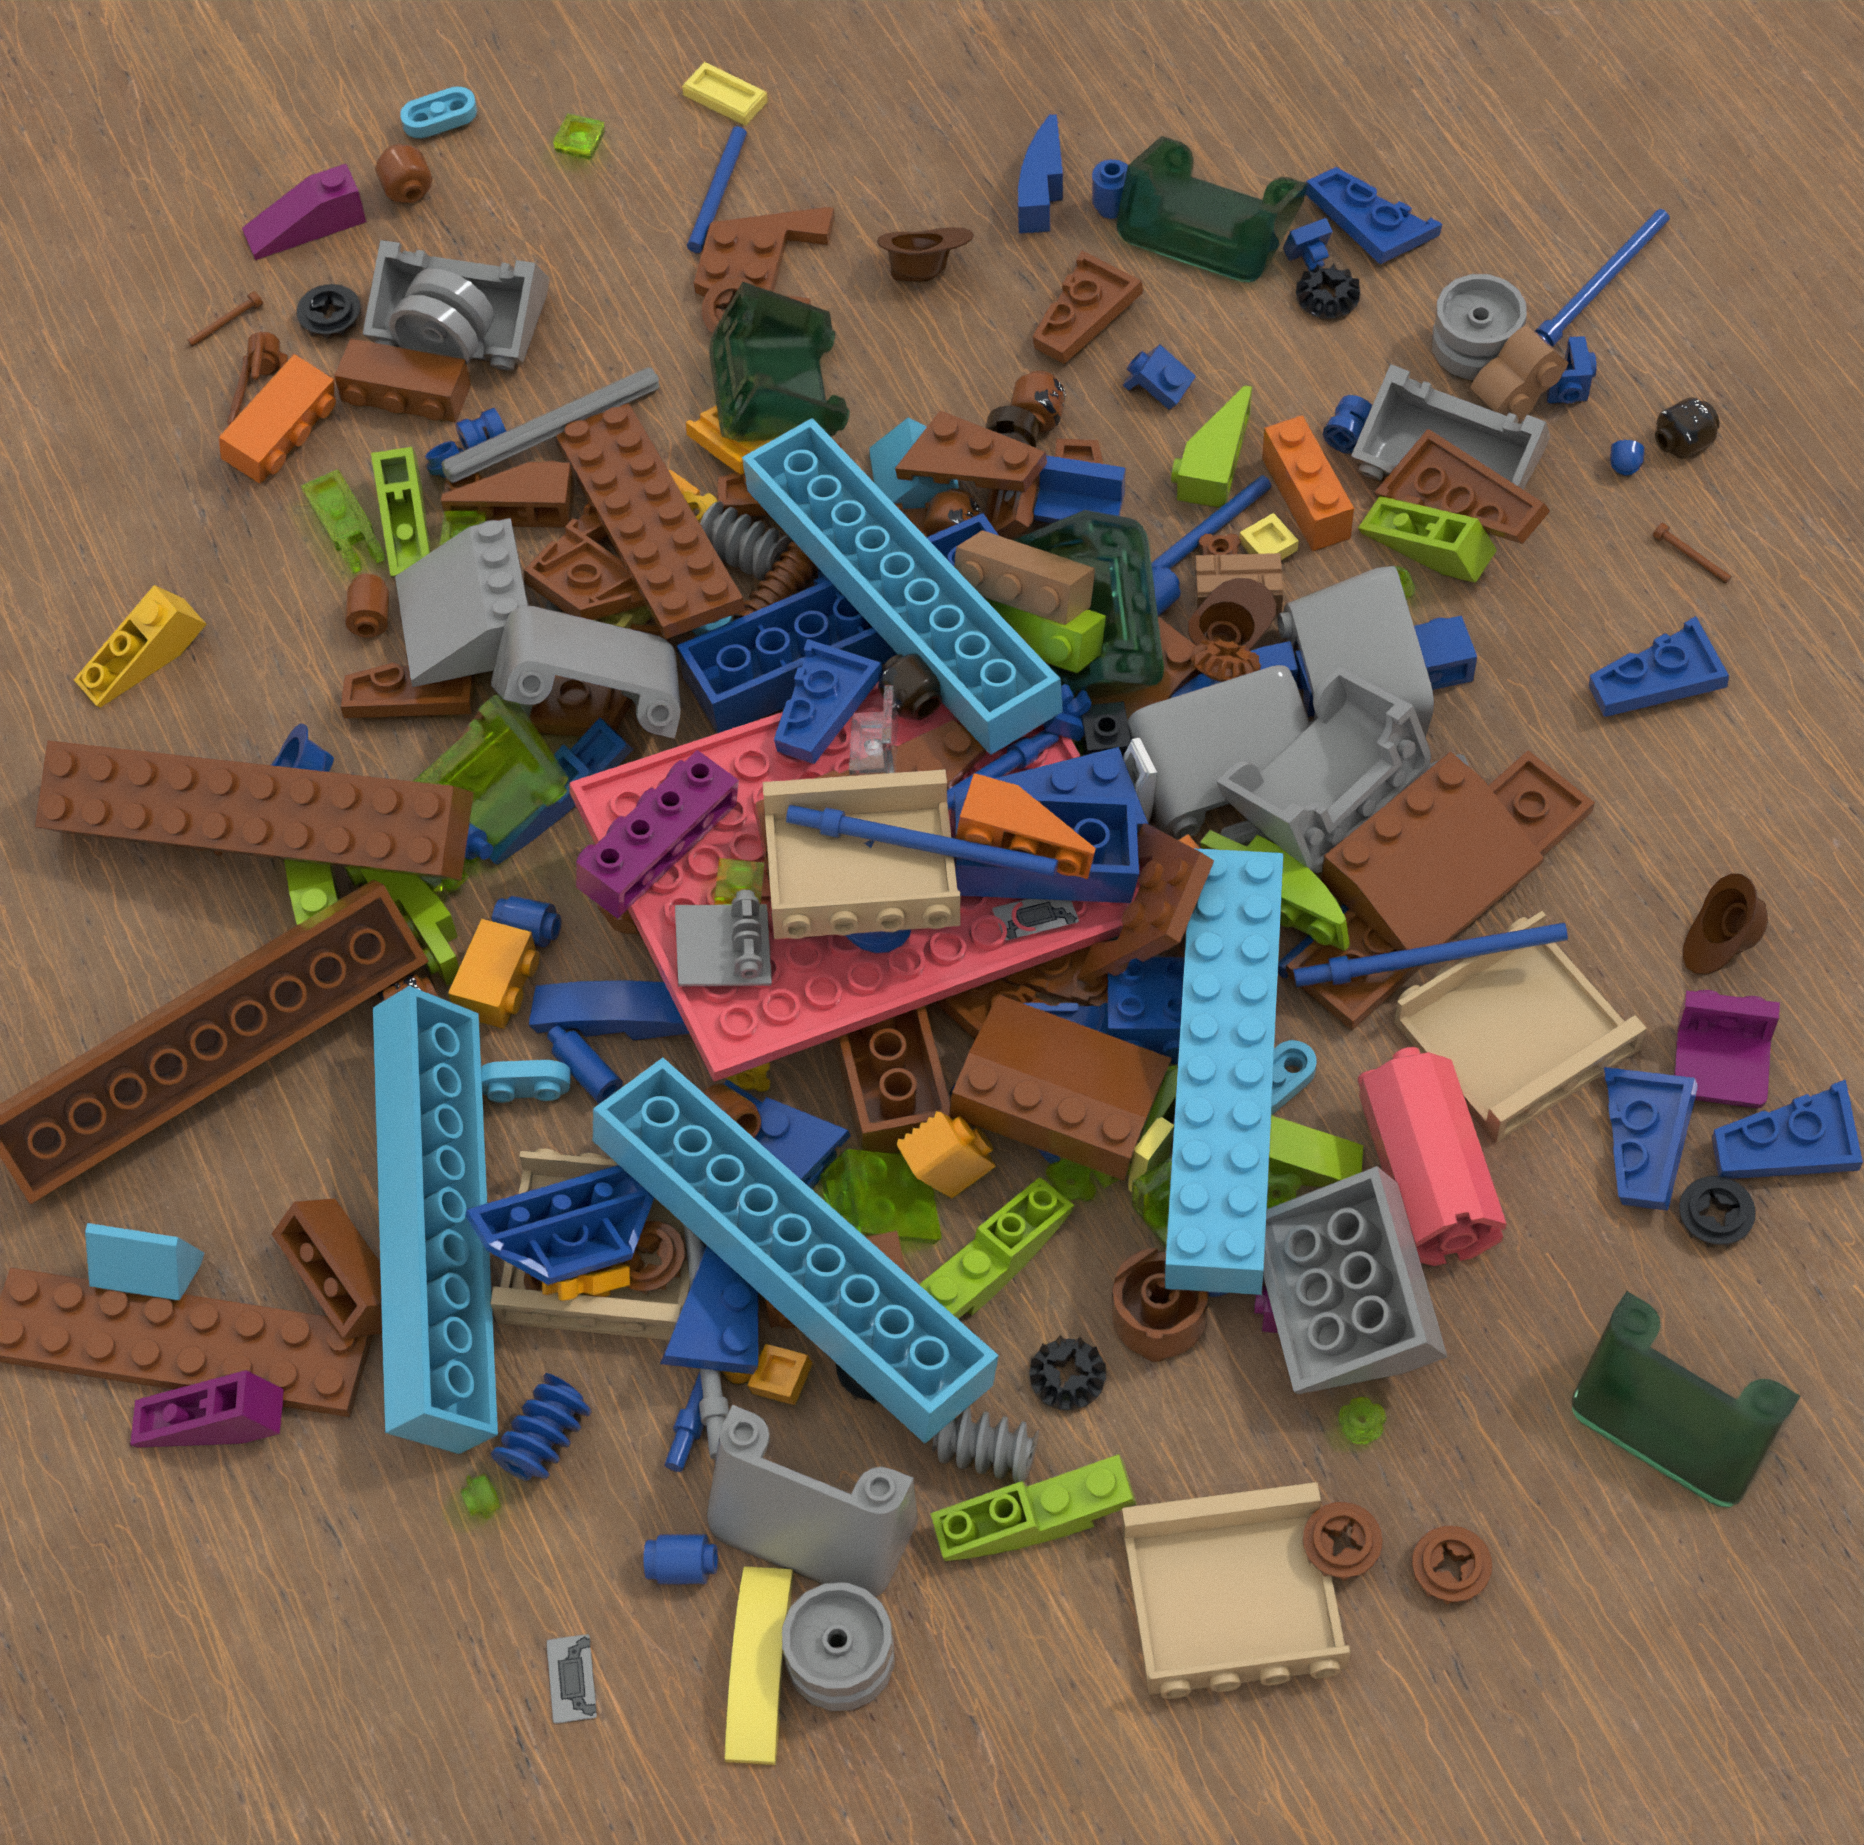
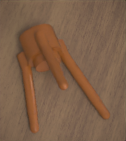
(262, 359)

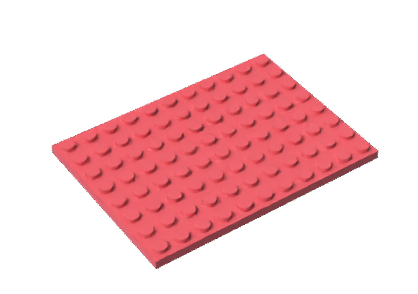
(826, 981)

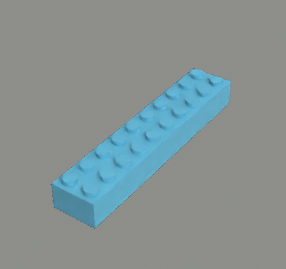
(903, 585)
(1225, 1078)
(795, 1249)
(430, 1256)

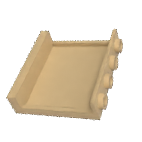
(842, 884)
(1517, 1030)
(622, 1312)
(1230, 1592)

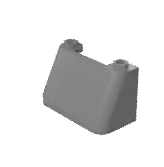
(514, 294)
(1409, 408)
(1364, 630)
(553, 643)
(1207, 732)
(1333, 773)
(803, 1520)

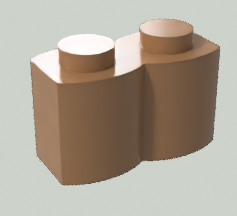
(1519, 374)

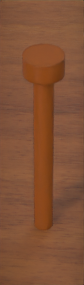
(253, 300)
(1662, 532)

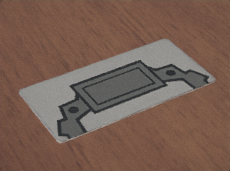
(1036, 913)
(571, 1678)

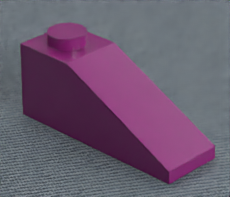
(309, 211)
(210, 1412)

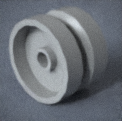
(442, 315)
(1474, 322)
(832, 1618)

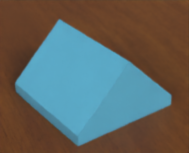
(886, 456)
(140, 1261)

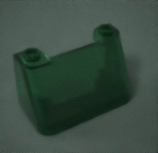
(1200, 220)
(770, 367)
(1121, 591)
(1675, 1416)

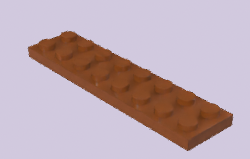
(649, 522)
(1545, 810)
(175, 1343)

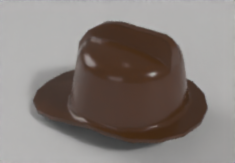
(922, 253)
(1234, 612)
(1726, 925)

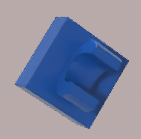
(1310, 243)
(1070, 722)

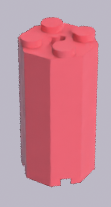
(1432, 1154)

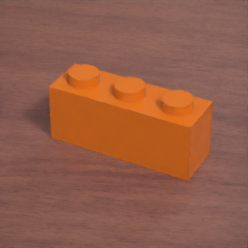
(277, 419)
(1307, 483)

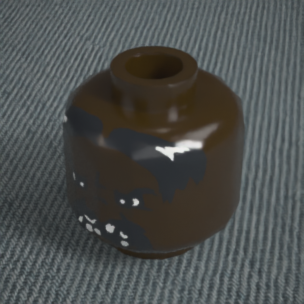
(1687, 427)
(914, 684)

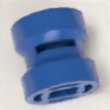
(1346, 426)
(481, 429)

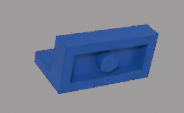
(1077, 486)

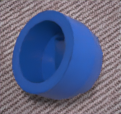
(1626, 456)

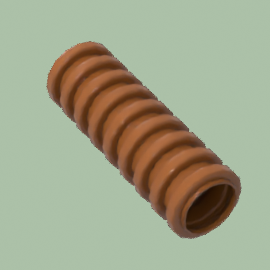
(782, 582)

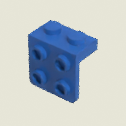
(1148, 1004)

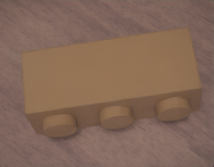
(1025, 577)

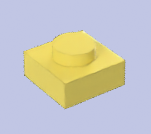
(1269, 537)

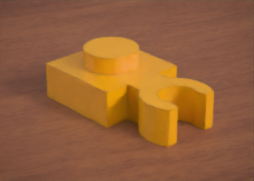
(593, 1283)
(778, 1374)

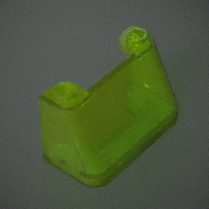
(506, 770)

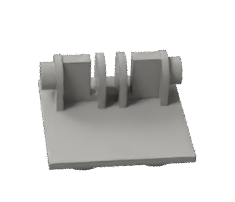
(723, 943)

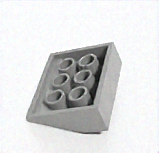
(459, 602)
(1348, 1285)

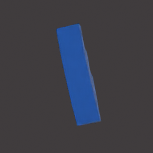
(593, 753)
(607, 1007)

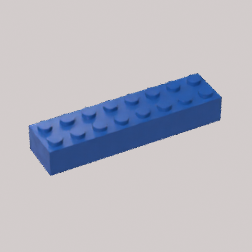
(752, 661)

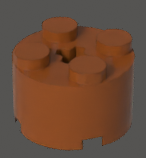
(1160, 1327)

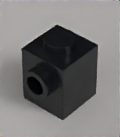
(1105, 728)

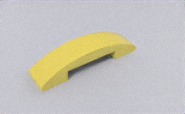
(757, 1666)

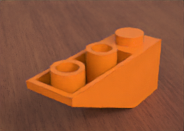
(1013, 820)

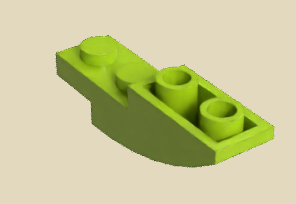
(1304, 897)
(424, 915)
(999, 1249)
(1034, 1513)

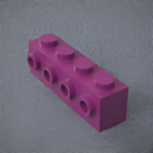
(656, 833)

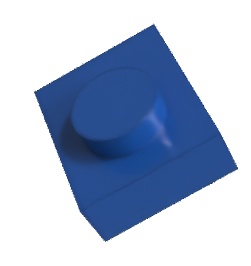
(1160, 375)
(1578, 375)

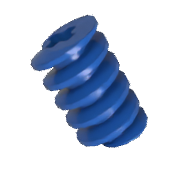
(540, 1429)

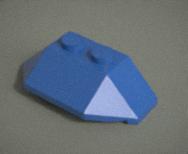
(566, 1225)

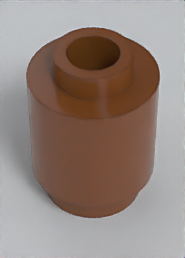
(367, 606)
(735, 1106)

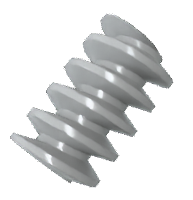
(740, 542)
(987, 1445)

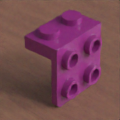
(1726, 1046)

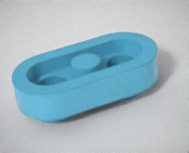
(438, 112)
(525, 1079)
(1287, 1084)

